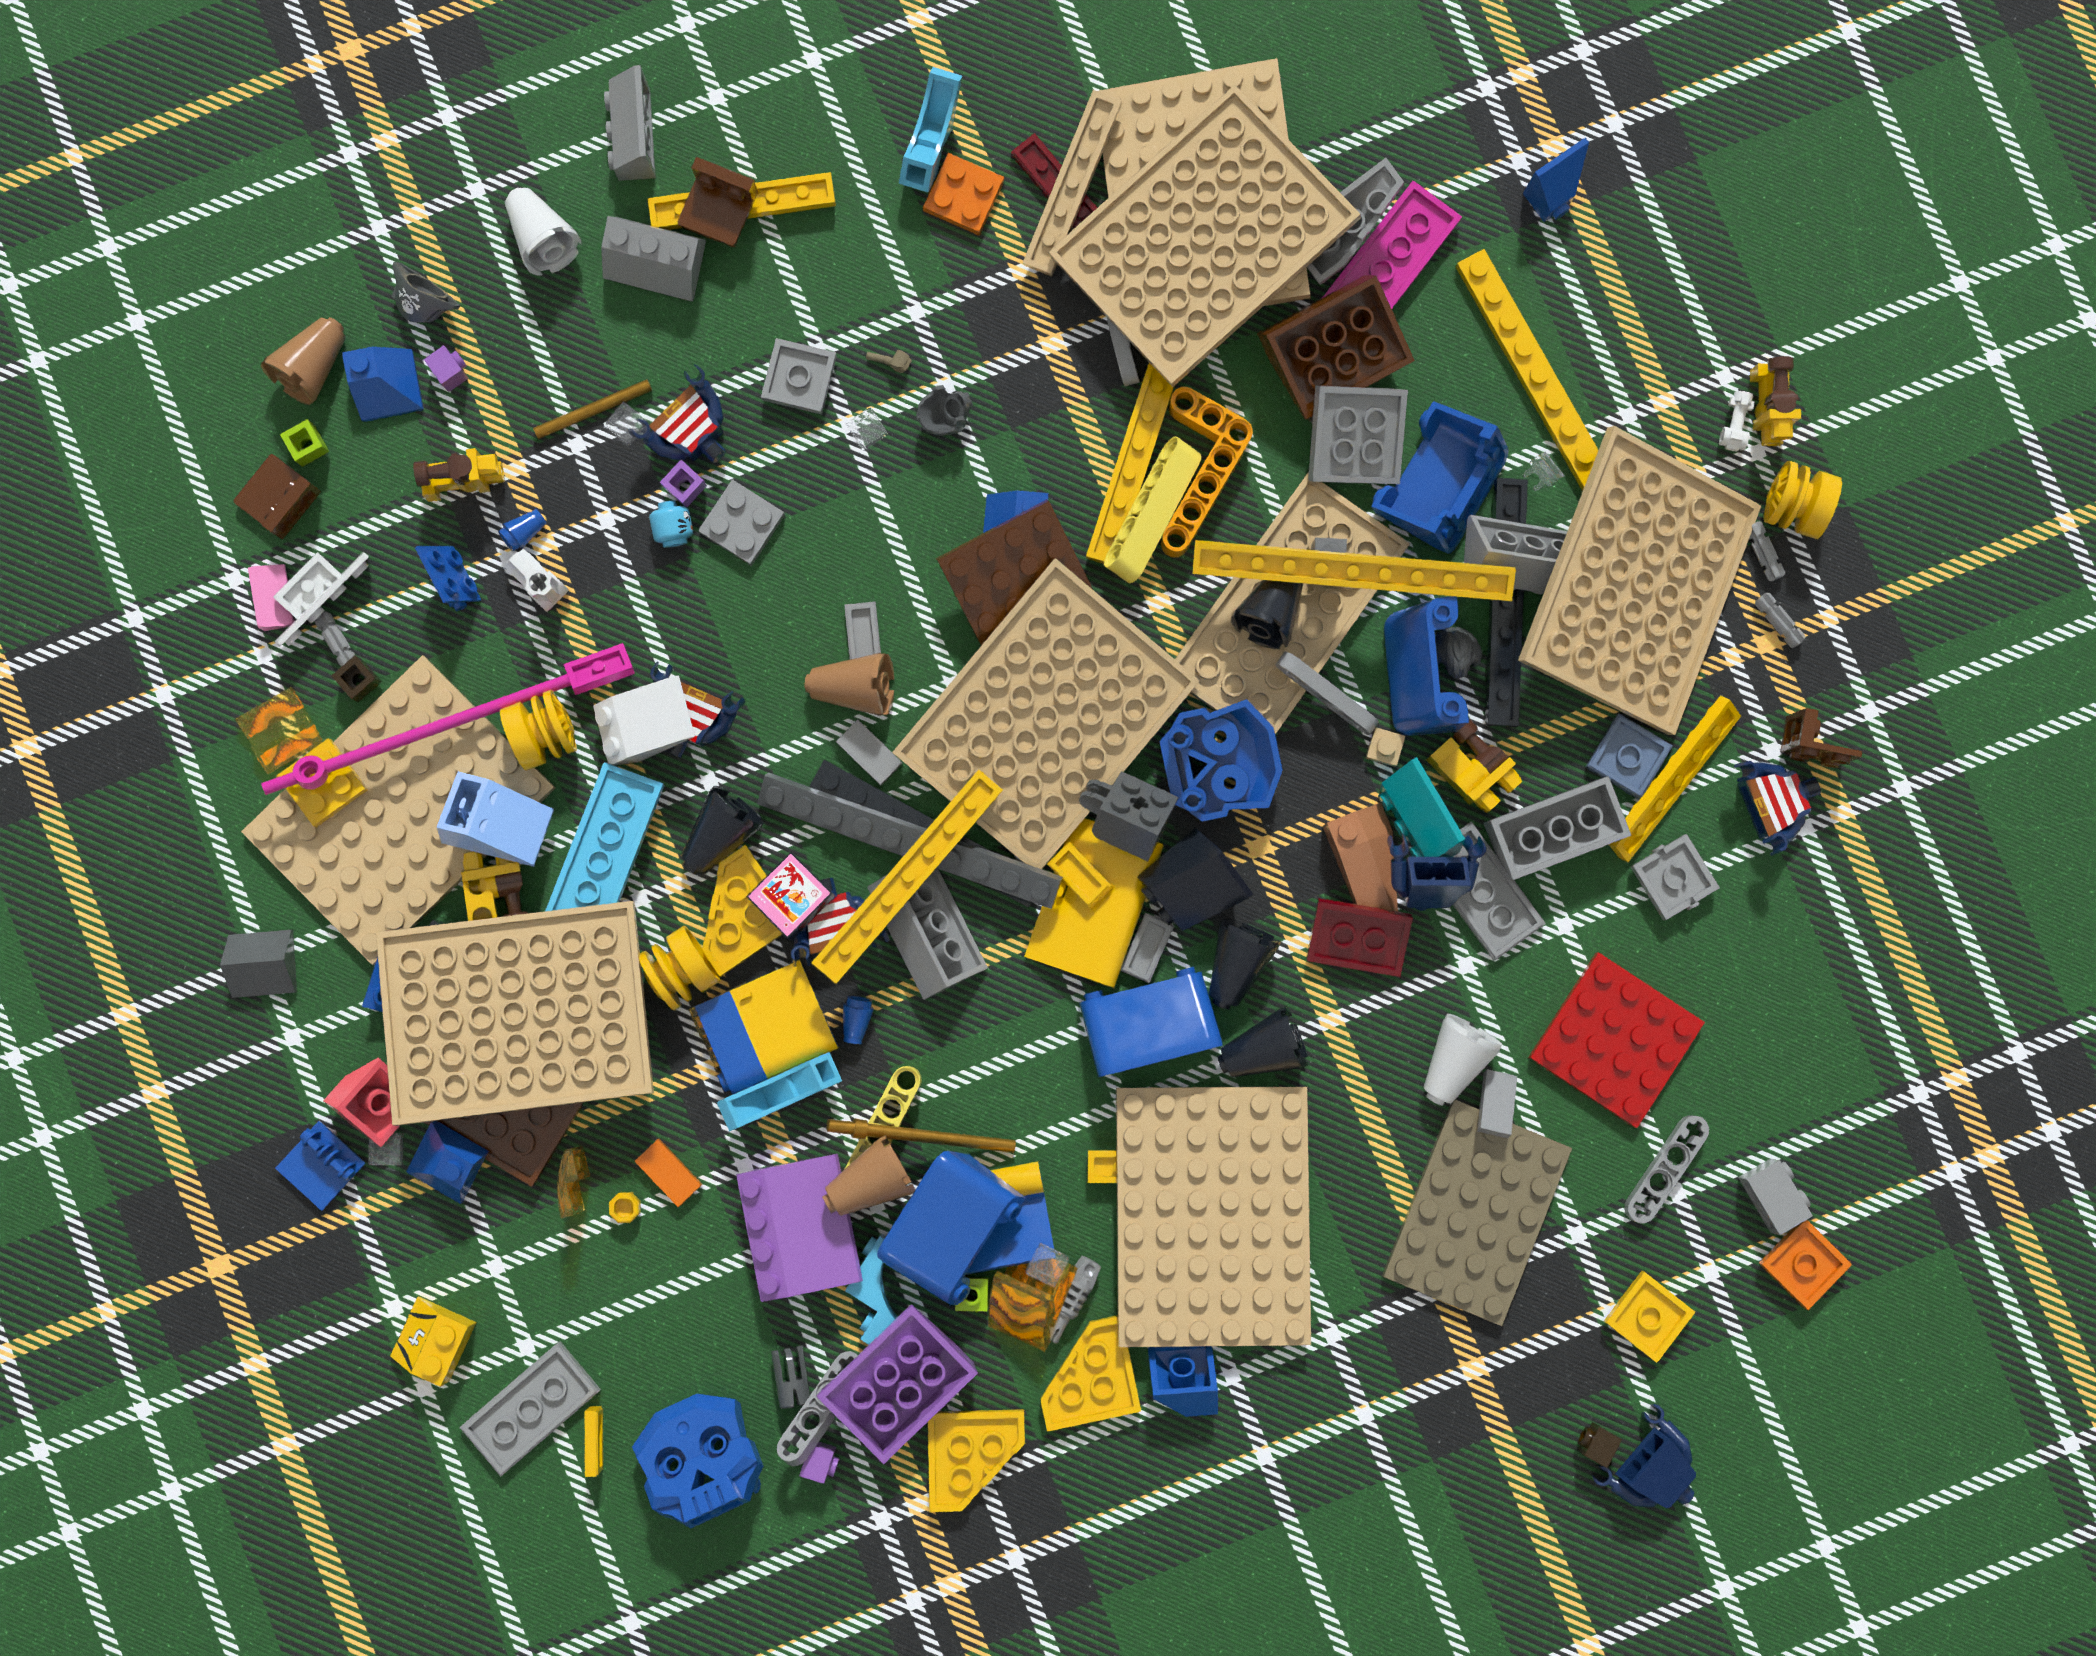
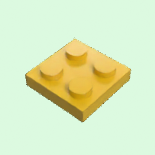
(336, 793)
(1649, 1316)

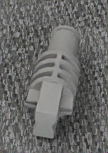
(1077, 1294)

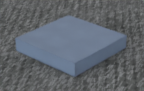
(1629, 756)

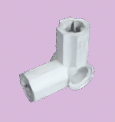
(538, 582)

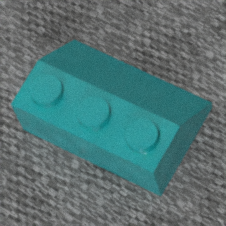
(1420, 812)

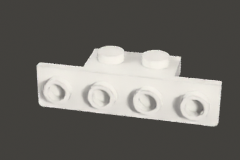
(310, 589)

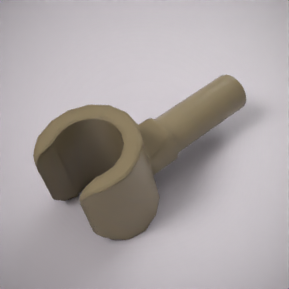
(899, 362)

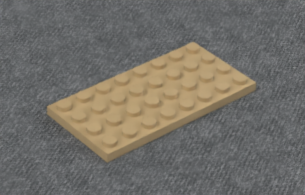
(1237, 668)

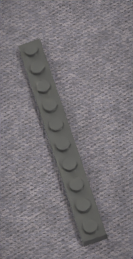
(899, 836)

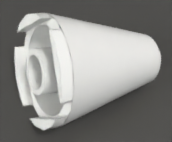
(540, 233)
(1458, 1059)

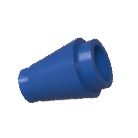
(522, 529)
(856, 1017)

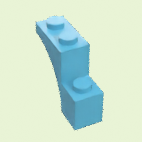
(932, 130)
(779, 1091)
(872, 1292)

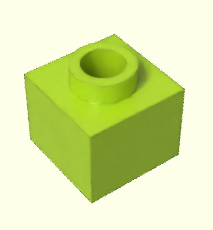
(298, 436)
(980, 1285)

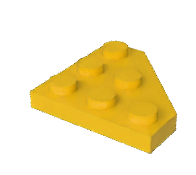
(735, 924)
(1092, 1381)
(968, 1452)

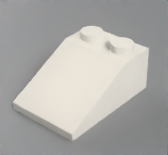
(643, 721)

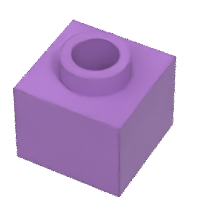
(447, 367)
(679, 474)
(820, 1463)

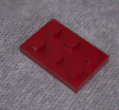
(1359, 937)

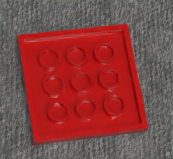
(1616, 1040)

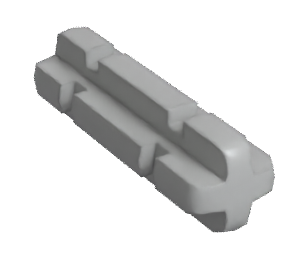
(1765, 552)
(1780, 620)
(334, 638)

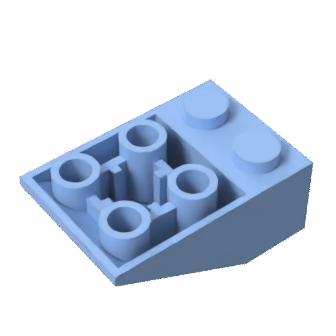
(493, 820)

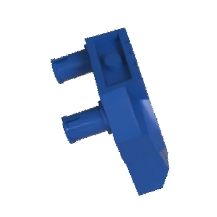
(1246, 755)
(689, 1435)

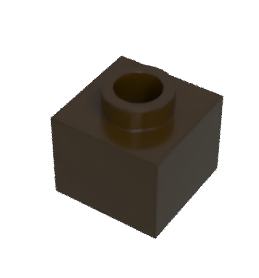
(347, 675)
(1598, 1444)

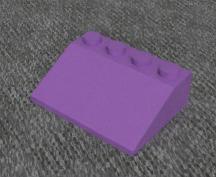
(792, 1232)
(898, 1383)

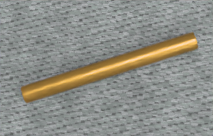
(592, 409)

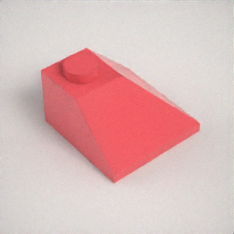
(365, 1101)

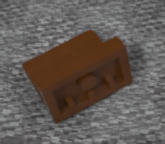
(718, 202)
(276, 496)
(1799, 741)

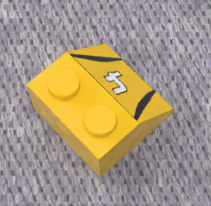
(432, 1341)

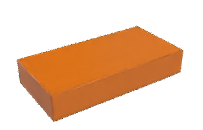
(668, 1172)

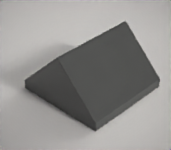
(260, 963)

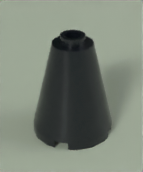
(1269, 613)
(718, 830)
(1239, 961)
(1265, 1048)

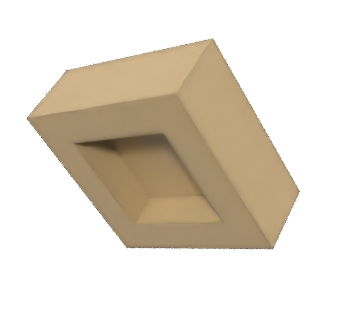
(1385, 747)

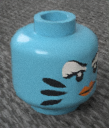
(671, 524)

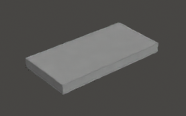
(1496, 905)
(530, 1408)

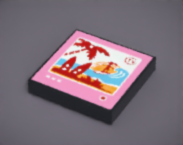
(790, 896)

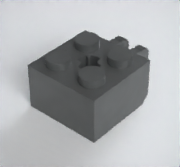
(1129, 813)

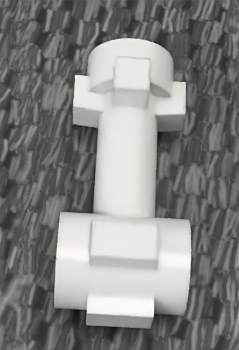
(1733, 437)

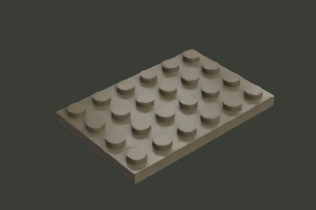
(1476, 1214)

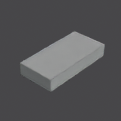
(862, 629)
(869, 752)
(1147, 948)
(1497, 1103)

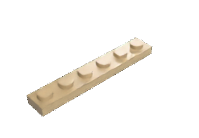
(1073, 180)

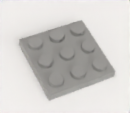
(1357, 435)

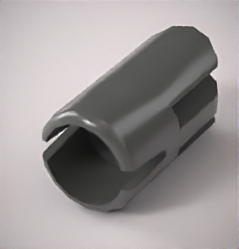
(785, 1388)

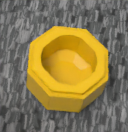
(624, 1207)

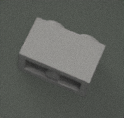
(1776, 1196)

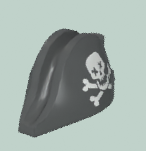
(418, 297)

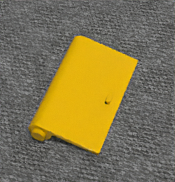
(1098, 938)

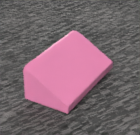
(265, 583)

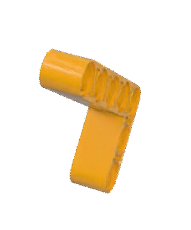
(1209, 471)

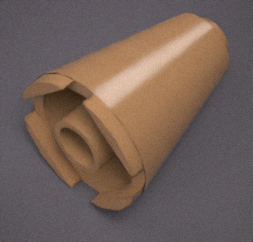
(306, 360)
(854, 683)
(869, 1181)

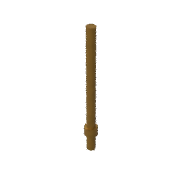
(861, 1128)

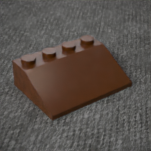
(1337, 342)

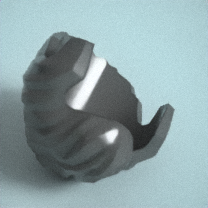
(944, 412)
(1457, 651)

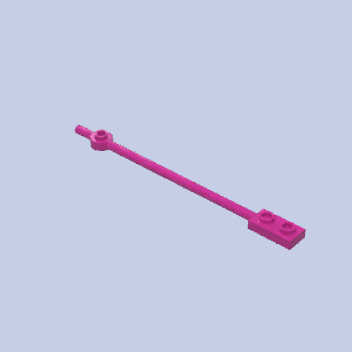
(581, 674)

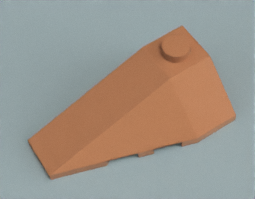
(1364, 856)

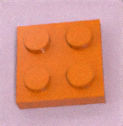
(963, 194)
(1805, 1264)

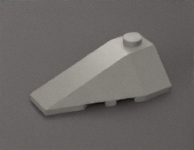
(1370, 197)

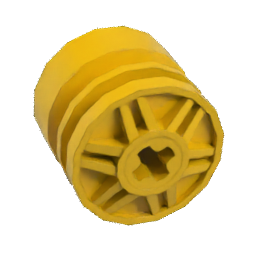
(1808, 502)
(537, 730)
(678, 968)

